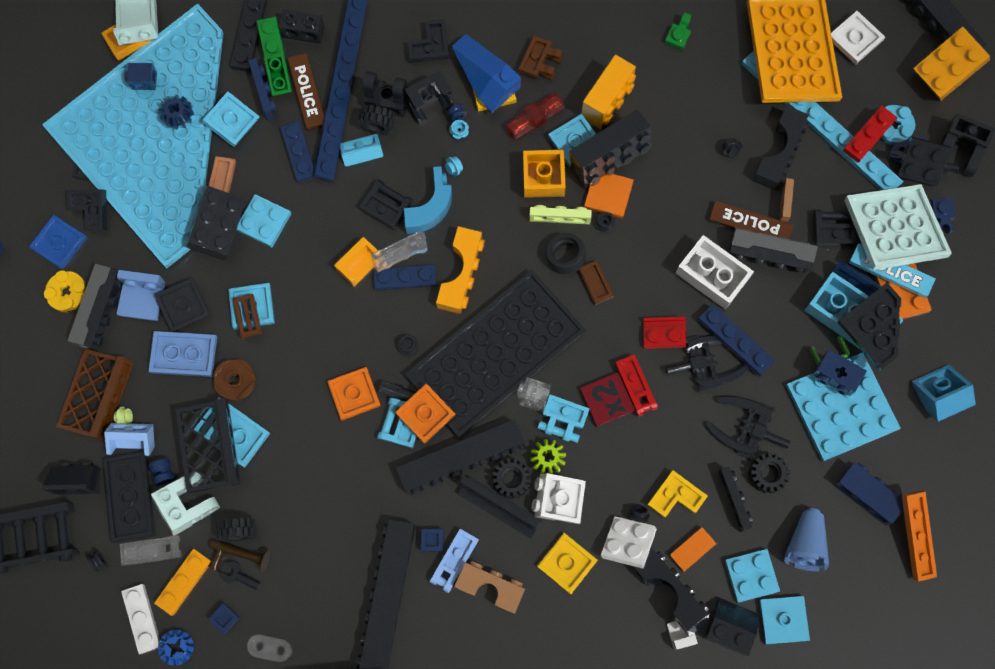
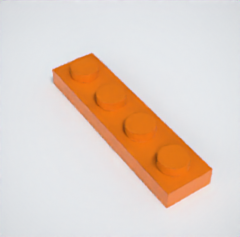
(919, 535)

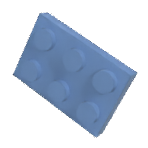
(183, 354)

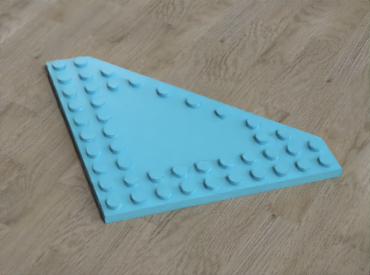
(125, 148)

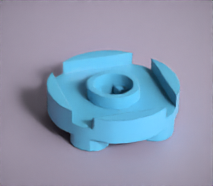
(906, 125)

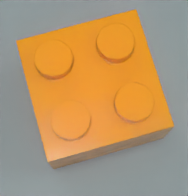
(544, 173)

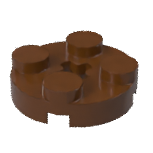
(236, 391)

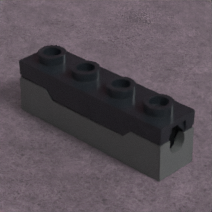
(772, 248)
(96, 308)

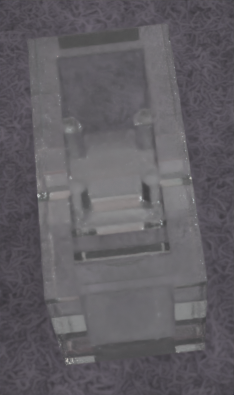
(534, 394)

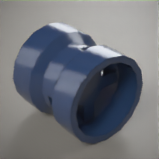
(161, 472)

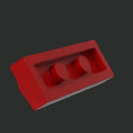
(870, 134)

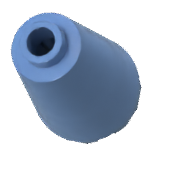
(809, 543)

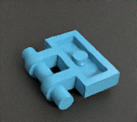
(565, 412)

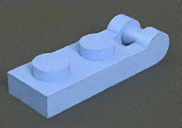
(454, 560)

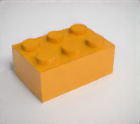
(952, 63)
(609, 92)

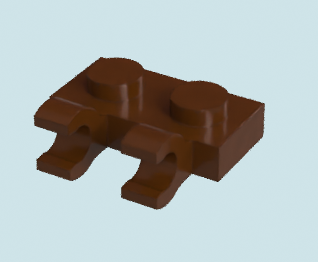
(535, 57)

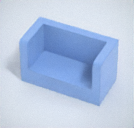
(129, 436)

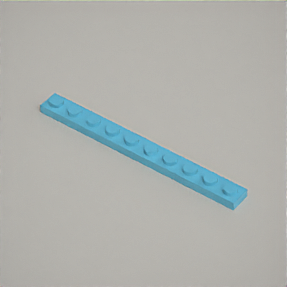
(838, 138)

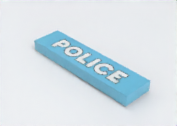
(899, 275)

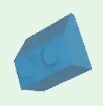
(944, 392)

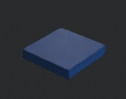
(58, 242)

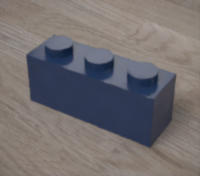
(871, 493)

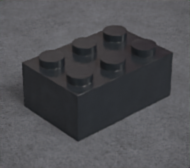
(215, 223)

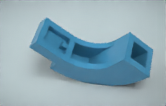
(432, 213)

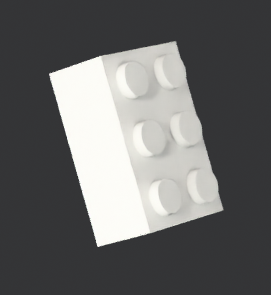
(714, 272)

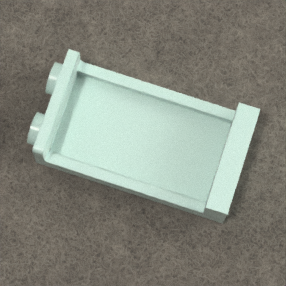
(135, 21)

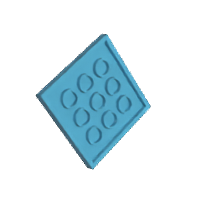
(841, 421)

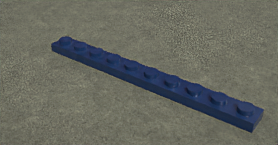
(339, 90)

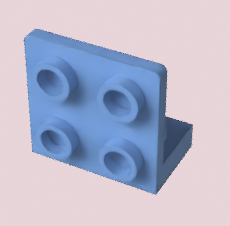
(138, 295)

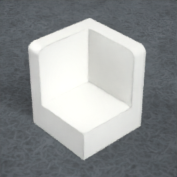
(679, 637)

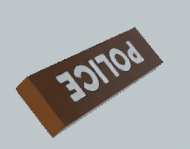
(306, 91)
(736, 217)

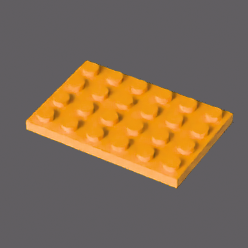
(793, 51)

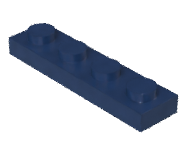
(736, 340)

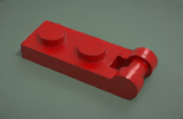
(636, 384)

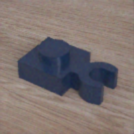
(944, 212)

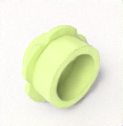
(123, 416)

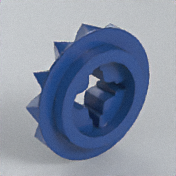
(179, 657)

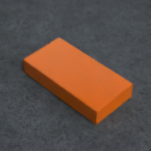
(692, 549)

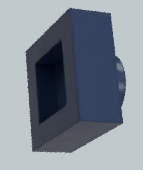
(432, 540)
(224, 618)

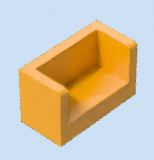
(356, 262)

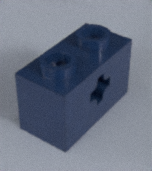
(850, 373)

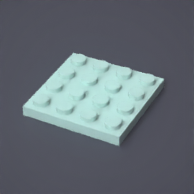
(897, 227)

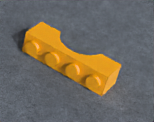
(453, 294)

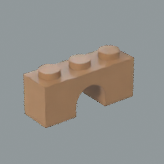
(473, 577)

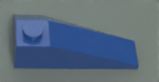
(488, 75)

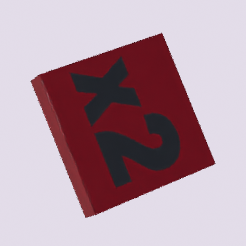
(607, 399)

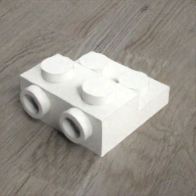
(558, 498)

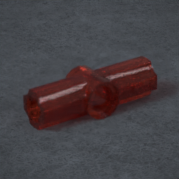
(535, 115)

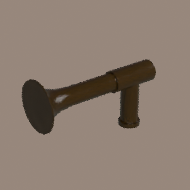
(221, 548)

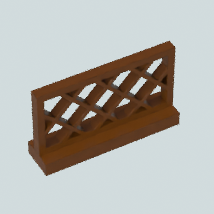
(108, 403)

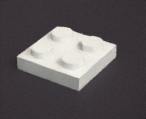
(856, 37)
(628, 542)

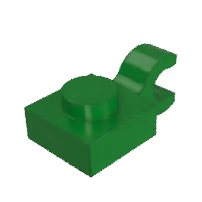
(679, 34)

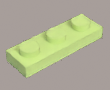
(560, 215)

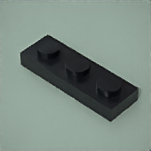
(735, 499)

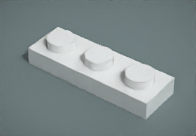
(141, 618)

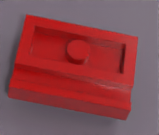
(664, 332)

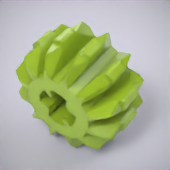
(541, 459)

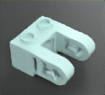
(173, 510)

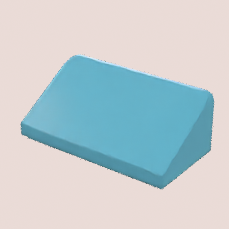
(361, 150)

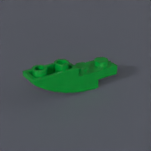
(274, 56)

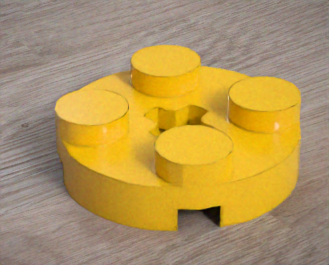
(58, 283)

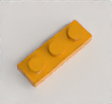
(183, 582)

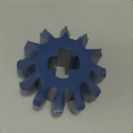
(176, 112)

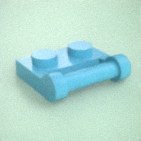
(403, 435)

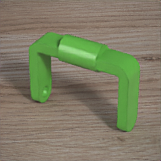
(846, 352)

